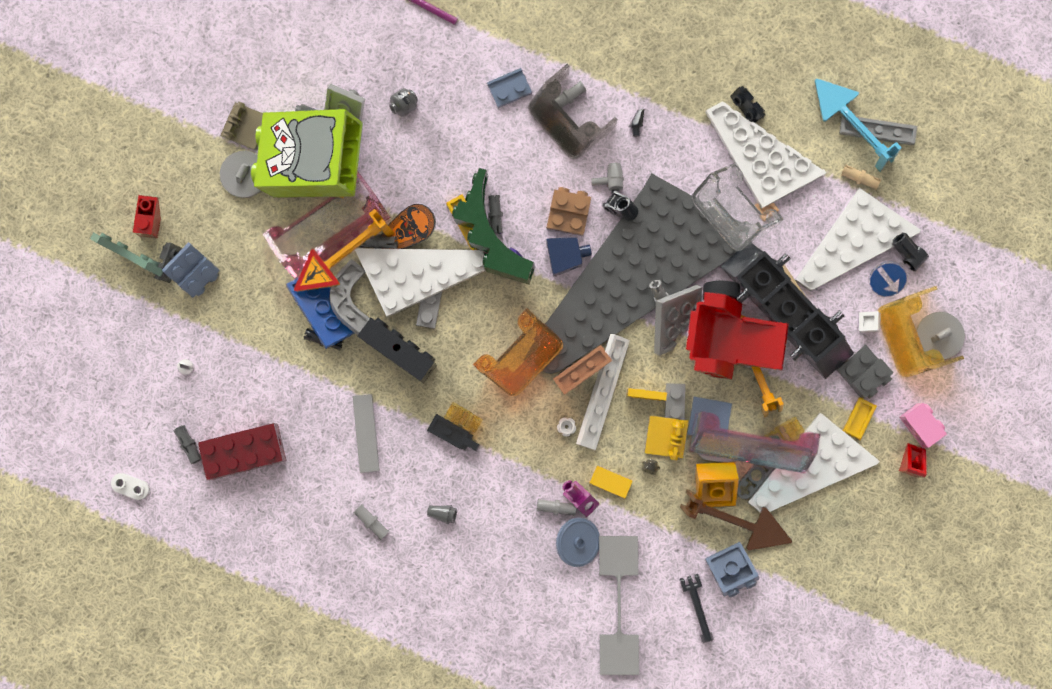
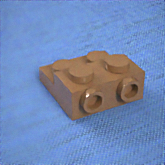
(569, 211)

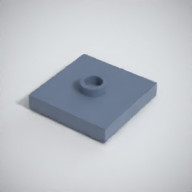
(719, 408)

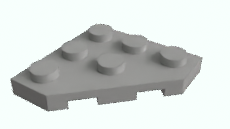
(673, 317)

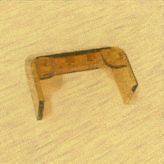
(904, 339)

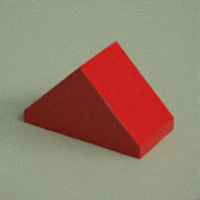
(914, 461)

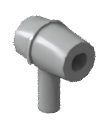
(614, 178)

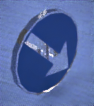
(888, 279)

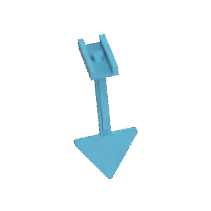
(834, 99)

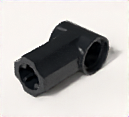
(912, 254)

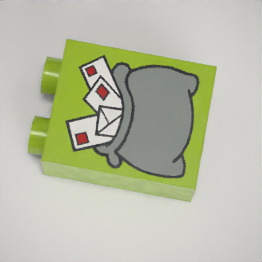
(307, 153)

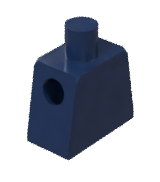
(566, 254)

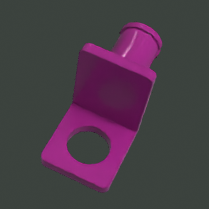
(579, 497)

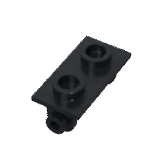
(742, 99)

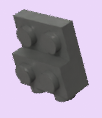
(865, 372)

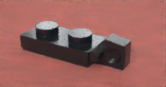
(452, 433)

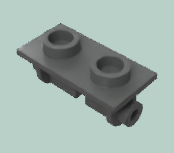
(168, 252)

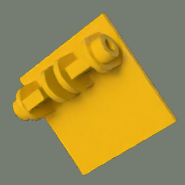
(666, 437)

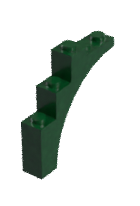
(499, 259)

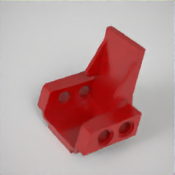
(723, 339)

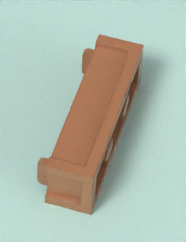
(582, 369)

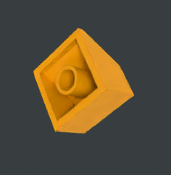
(717, 483)

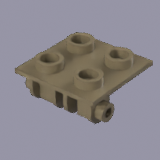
(242, 125)

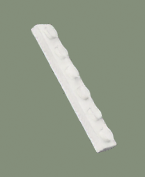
(602, 393)

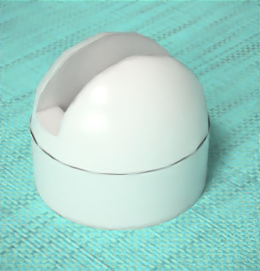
(185, 362)

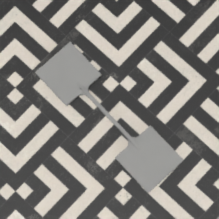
(618, 651)

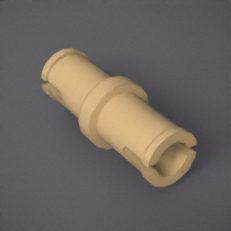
(861, 177)

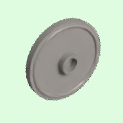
(236, 174)
(942, 333)

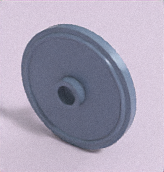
(578, 542)

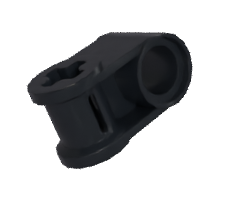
(621, 206)

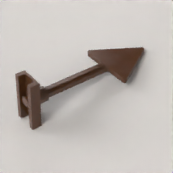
(765, 531)

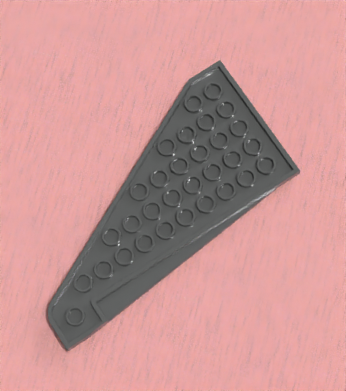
(663, 243)

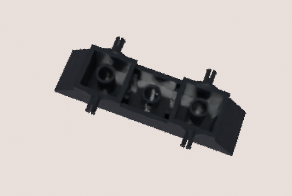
(782, 302)

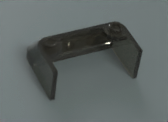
(559, 126)

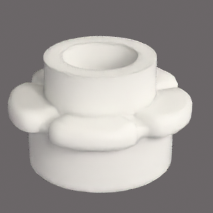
(561, 426)

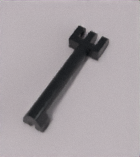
(692, 588)

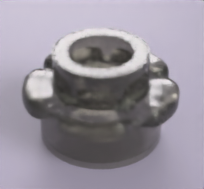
(650, 466)

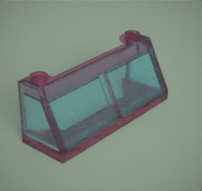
(751, 448)

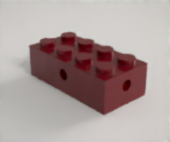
(242, 451)

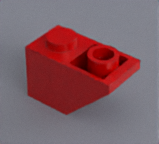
(147, 217)

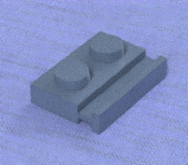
(509, 87)

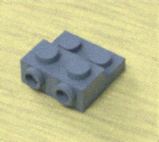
(191, 270)
(732, 570)

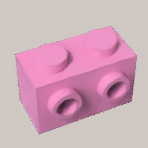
(923, 425)

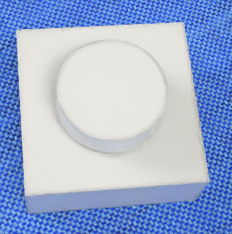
(869, 322)

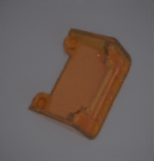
(524, 358)

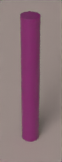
(436, 11)

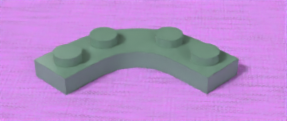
(121, 249)

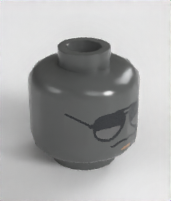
(403, 102)

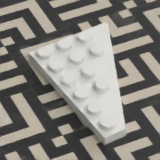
(766, 163)
(856, 236)
(413, 275)
(836, 460)

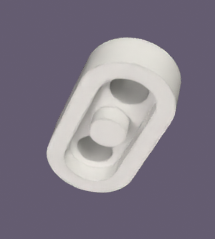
(129, 486)

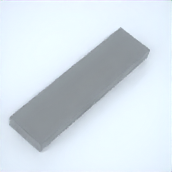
(882, 130)
(366, 433)

